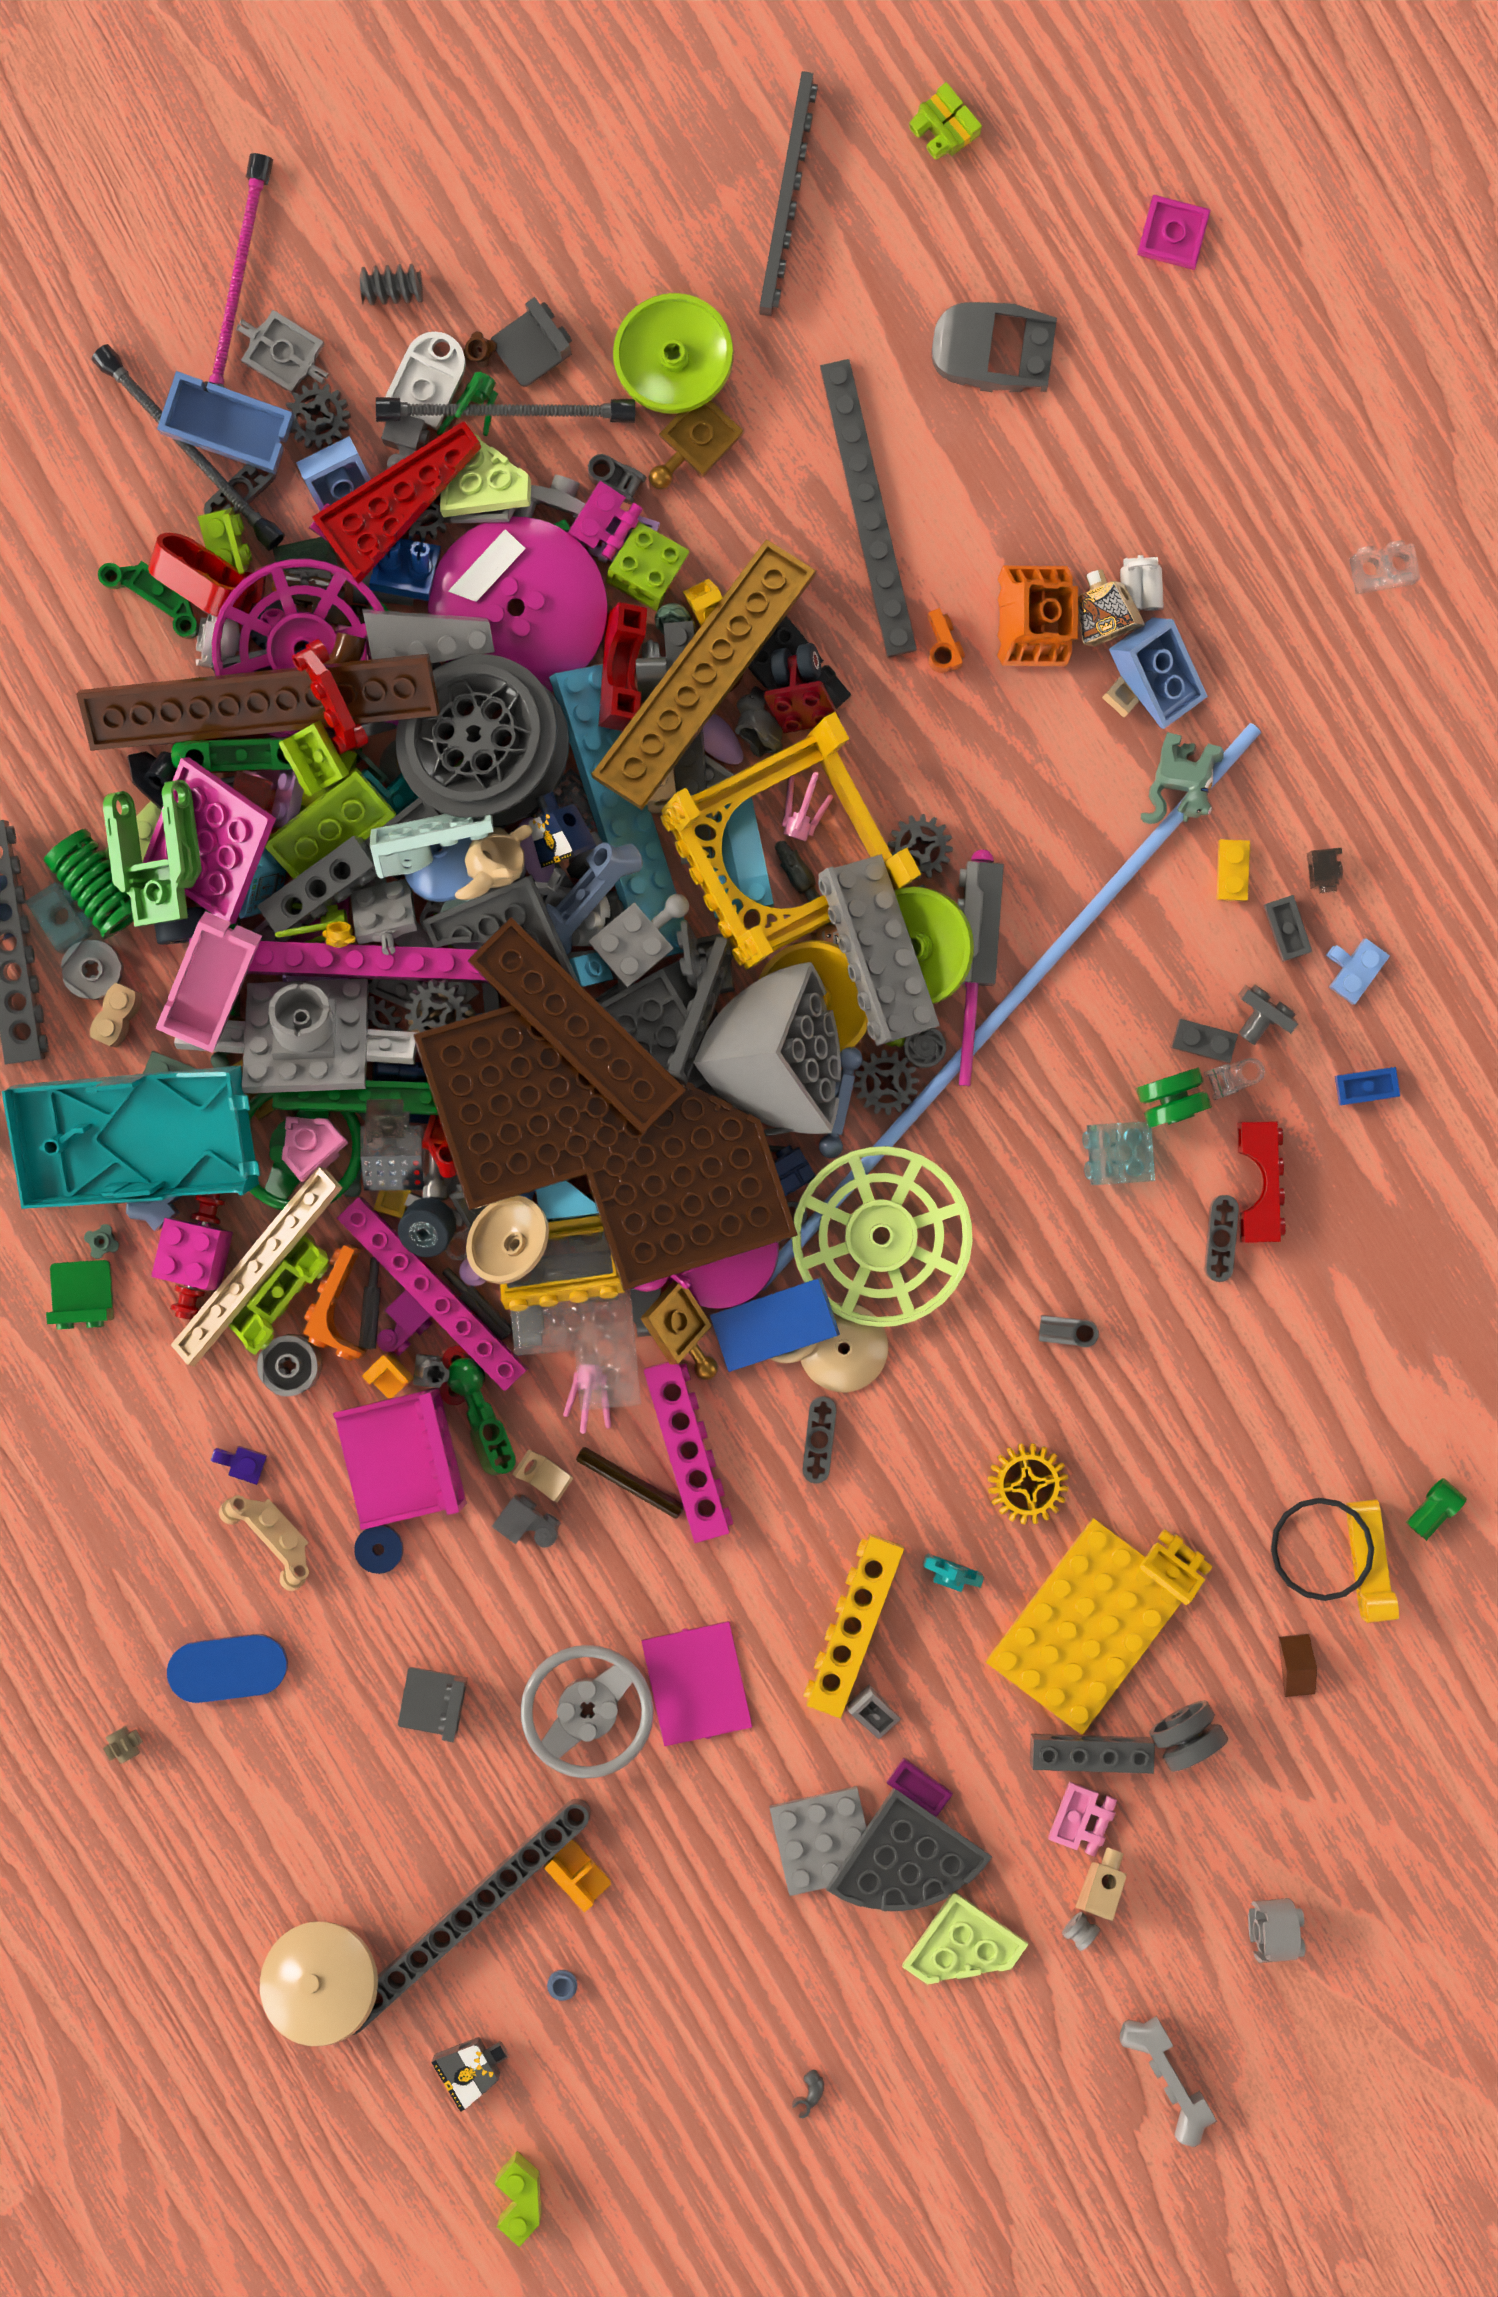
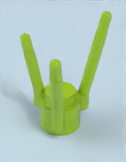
(332, 915)

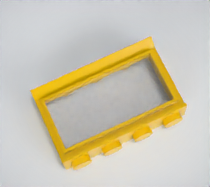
(572, 1268)

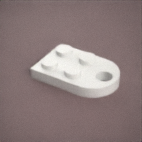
(427, 377)

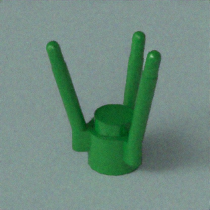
(478, 391)

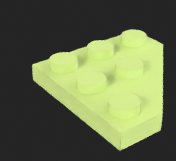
(486, 485)
(963, 1944)

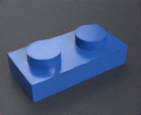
(1367, 1086)

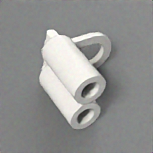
(1143, 582)

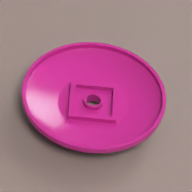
(553, 579)

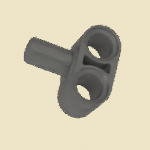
(650, 669)

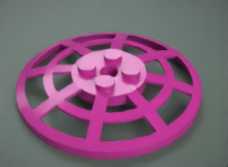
(294, 625)

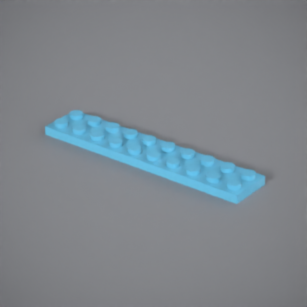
(615, 818)

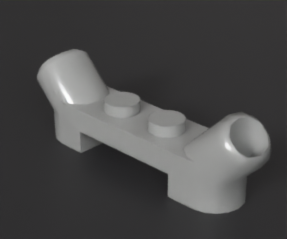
(1195, 2111)

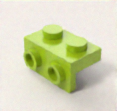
(313, 758)

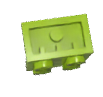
(222, 536)
(646, 566)

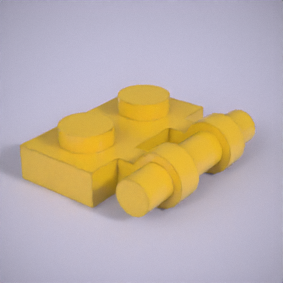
(1173, 1573)

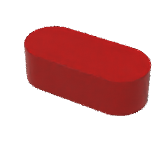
(195, 572)

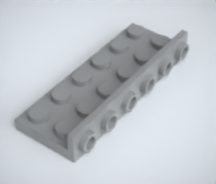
(878, 950)

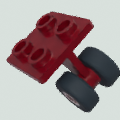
(801, 704)

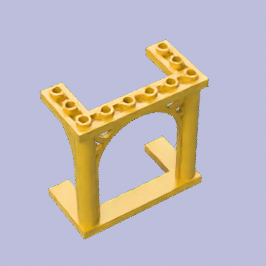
(687, 811)

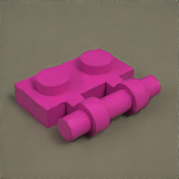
(596, 516)

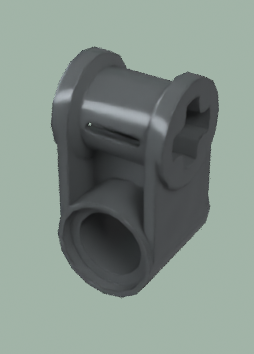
(617, 477)

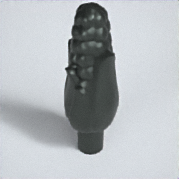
(797, 871)

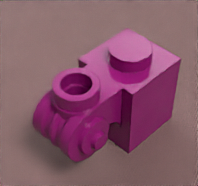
(409, 1318)

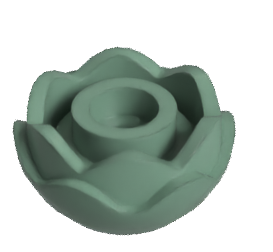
(671, 613)

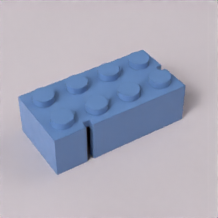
(225, 422)

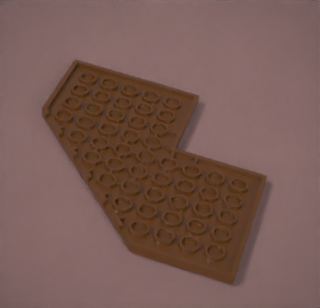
(528, 1119)

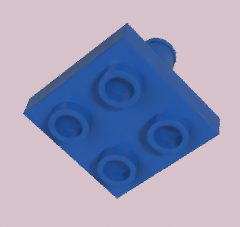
(407, 570)

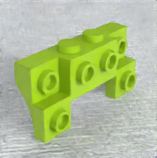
(272, 1299)

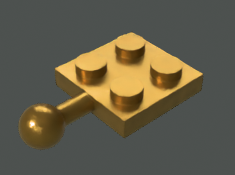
(699, 439)
(677, 1326)

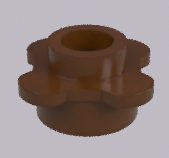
(471, 349)

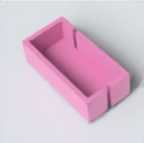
(208, 982)

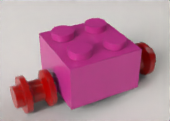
(193, 1254)

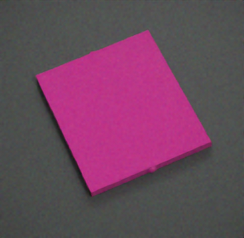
(696, 1683)

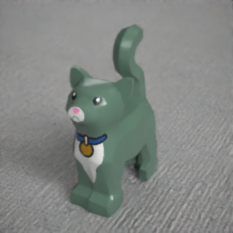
(1184, 775)

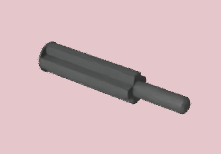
(480, 1306)
(370, 1309)

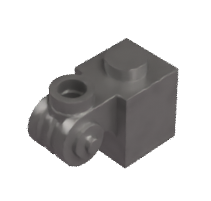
(406, 435)
(522, 1517)

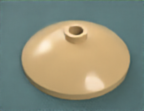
(498, 1233)
(858, 1366)

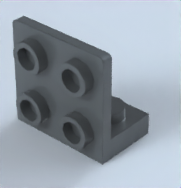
(432, 1702)

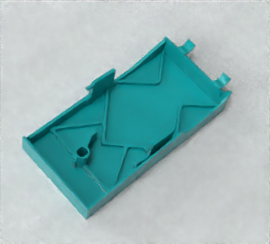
(131, 1137)

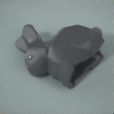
(757, 724)

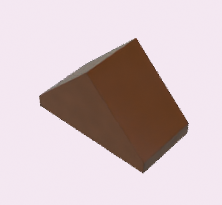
(1298, 1665)

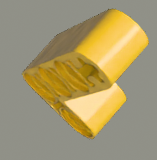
(1374, 1596)

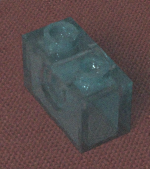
(44, 908)

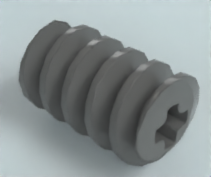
(391, 284)

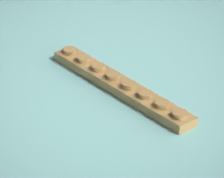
(256, 1266)

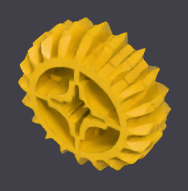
(1042, 1481)

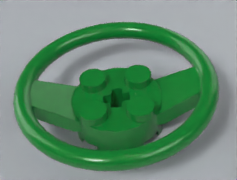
(281, 1179)

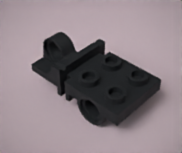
(790, 637)

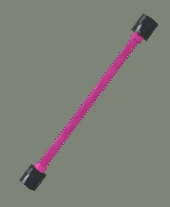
(258, 174)

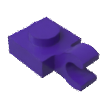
(244, 1464)

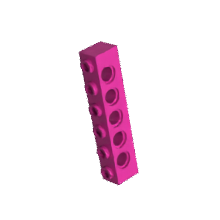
(702, 1526)

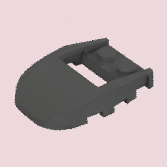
(964, 346)

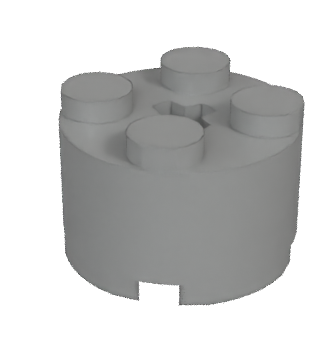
(277, 1377)
(1276, 1930)

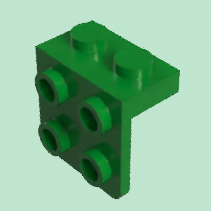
(81, 1294)

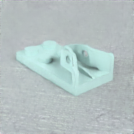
(412, 841)

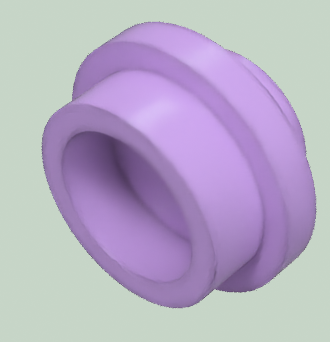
(468, 1275)

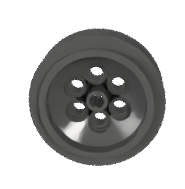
(519, 771)

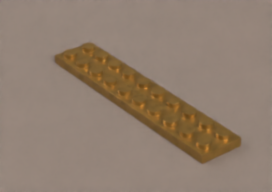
(703, 674)

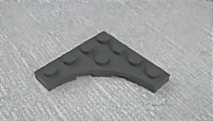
(486, 914)

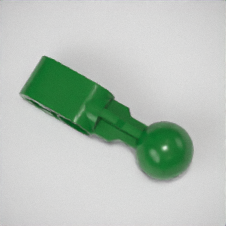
(466, 1380)

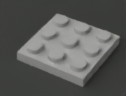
(817, 1836)

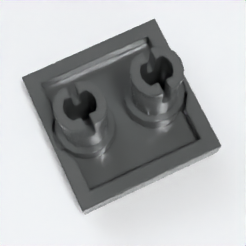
(1264, 1014)

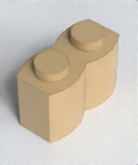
(112, 1022)

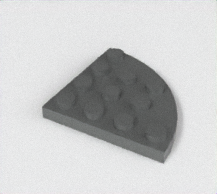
(906, 1860)

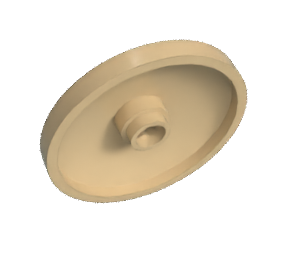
(318, 1983)

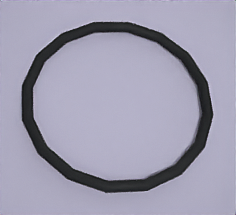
(1354, 1586)

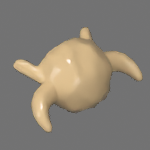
(494, 861)

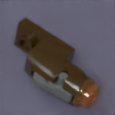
(320, 579)

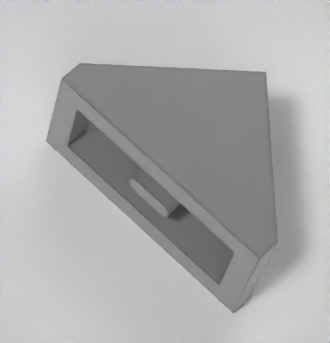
(873, 1712)

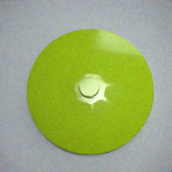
(673, 353)
(939, 938)

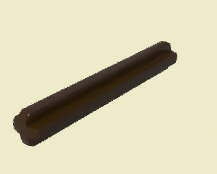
(630, 1482)

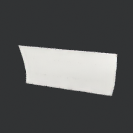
(488, 567)

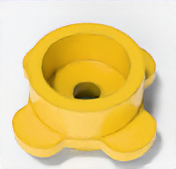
(338, 934)

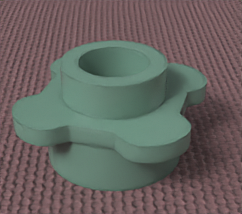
(104, 1233)

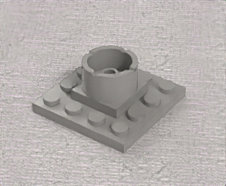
(305, 1036)

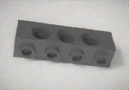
(278, 907)
(1092, 1753)

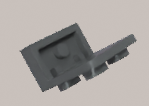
(532, 343)
(695, 956)

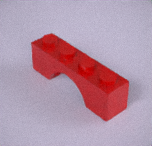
(622, 643)
(1262, 1219)

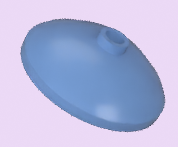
(444, 875)

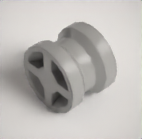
(1080, 1931)

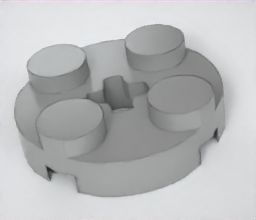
(74, 969)

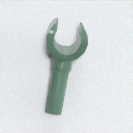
(220, 1060)
(355, 1189)

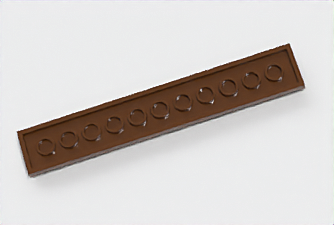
(254, 702)

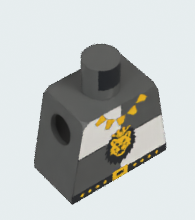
(469, 2069)

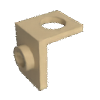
(544, 1475)

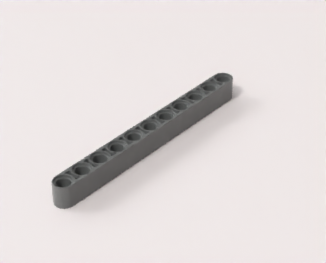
(478, 1908)

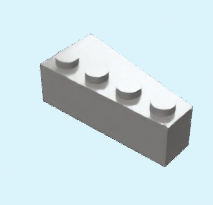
(422, 633)

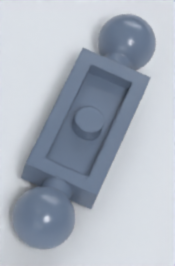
(851, 1059)

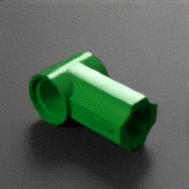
(1441, 1502)

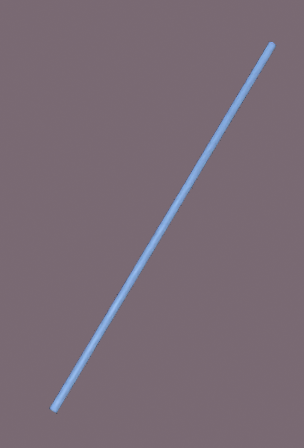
(1024, 987)

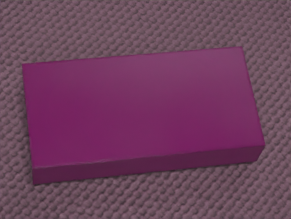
(919, 1787)

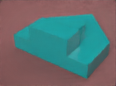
(952, 1574)

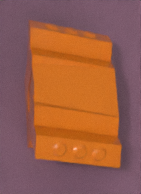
(1037, 615)

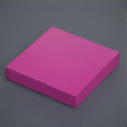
(1173, 232)

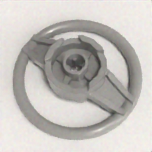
(572, 1725)

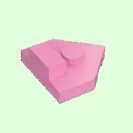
(310, 1145)

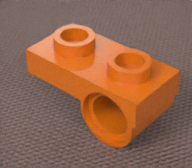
(941, 627)

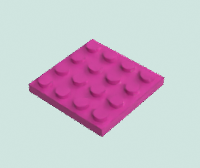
(229, 837)

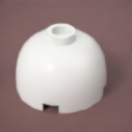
(229, 640)

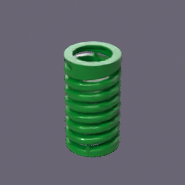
(95, 874)

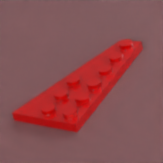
(381, 510)

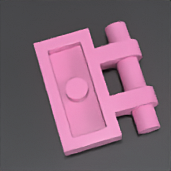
(1074, 1815)

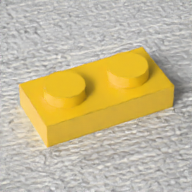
(1233, 870)

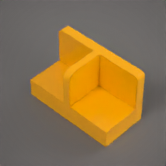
(388, 1375)
(577, 1875)

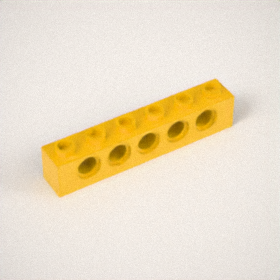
(833, 1700)

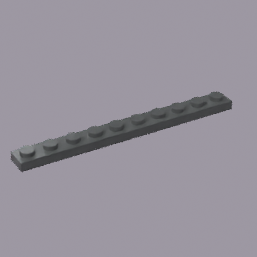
(868, 508)

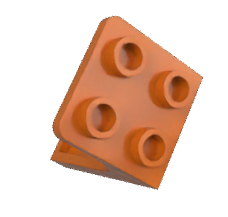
(320, 1316)

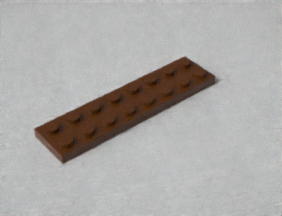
(576, 1025)

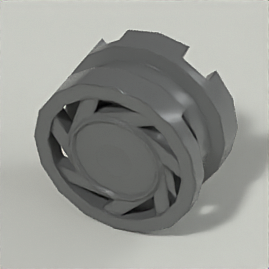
(925, 1048)

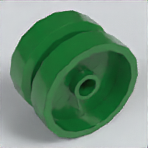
(1174, 1098)

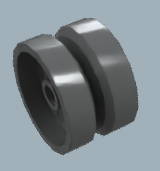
(1188, 1736)

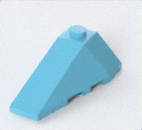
(744, 856)

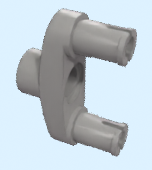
(559, 496)

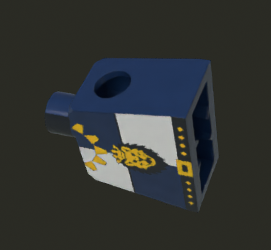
(559, 832)

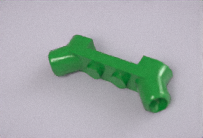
(233, 754)

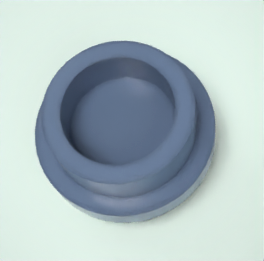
(562, 1985)

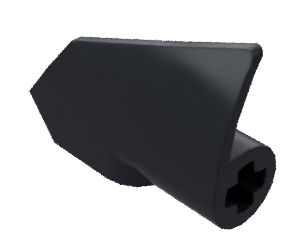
(151, 773)

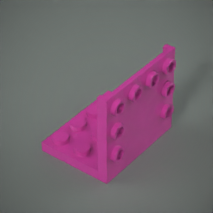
(400, 1458)

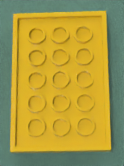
(1084, 1627)

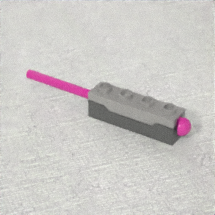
(982, 907)

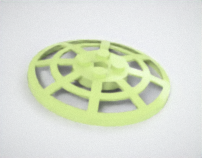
(902, 1238)

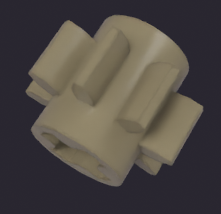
(122, 1745)

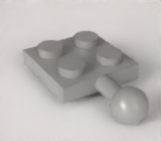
(634, 943)

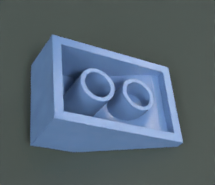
(1159, 670)

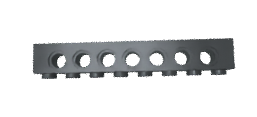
(15, 1049)

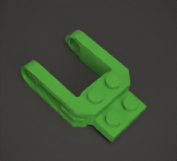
(158, 885)

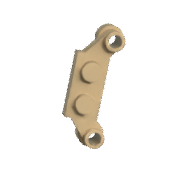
(275, 1532)

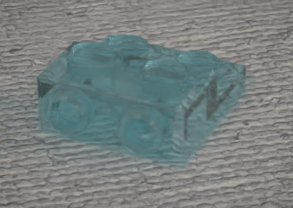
(1119, 1153)

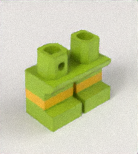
(947, 120)

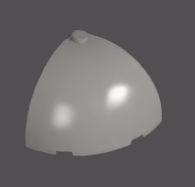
(777, 1052)

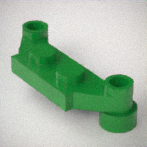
(146, 586)

